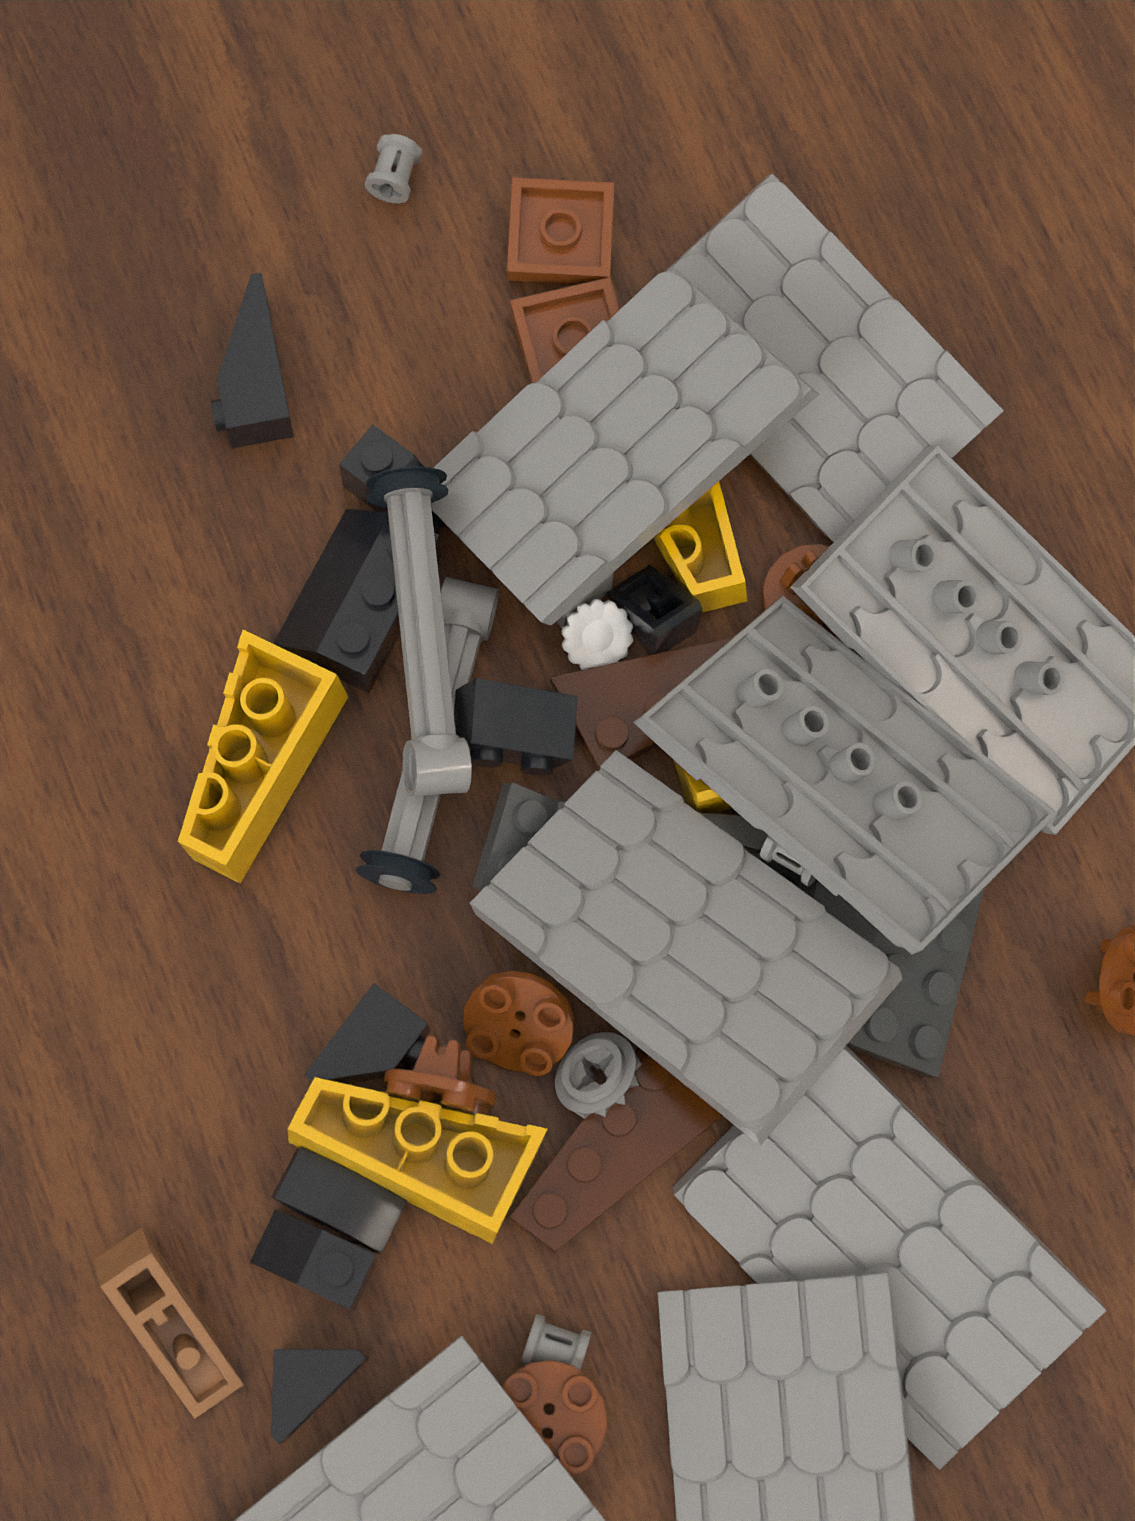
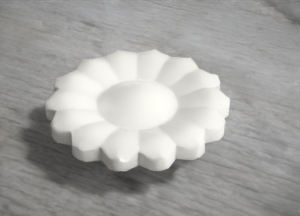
(597, 634)

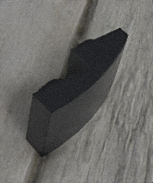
(339, 1199)

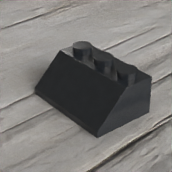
(349, 603)

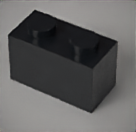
(516, 725)

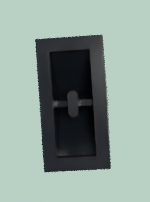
(658, 609)
(305, 1382)

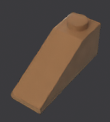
(166, 1322)

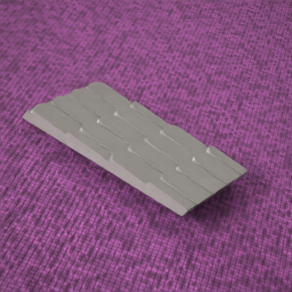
(825, 316)
(614, 443)
(982, 631)
(846, 774)
(688, 944)
(871, 1190)
(786, 1402)
(433, 1452)

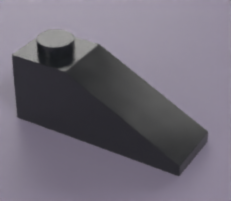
(250, 377)

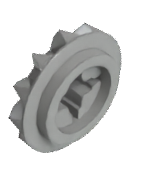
(575, 1081)

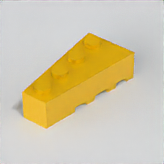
(704, 552)
(258, 753)
(431, 1156)

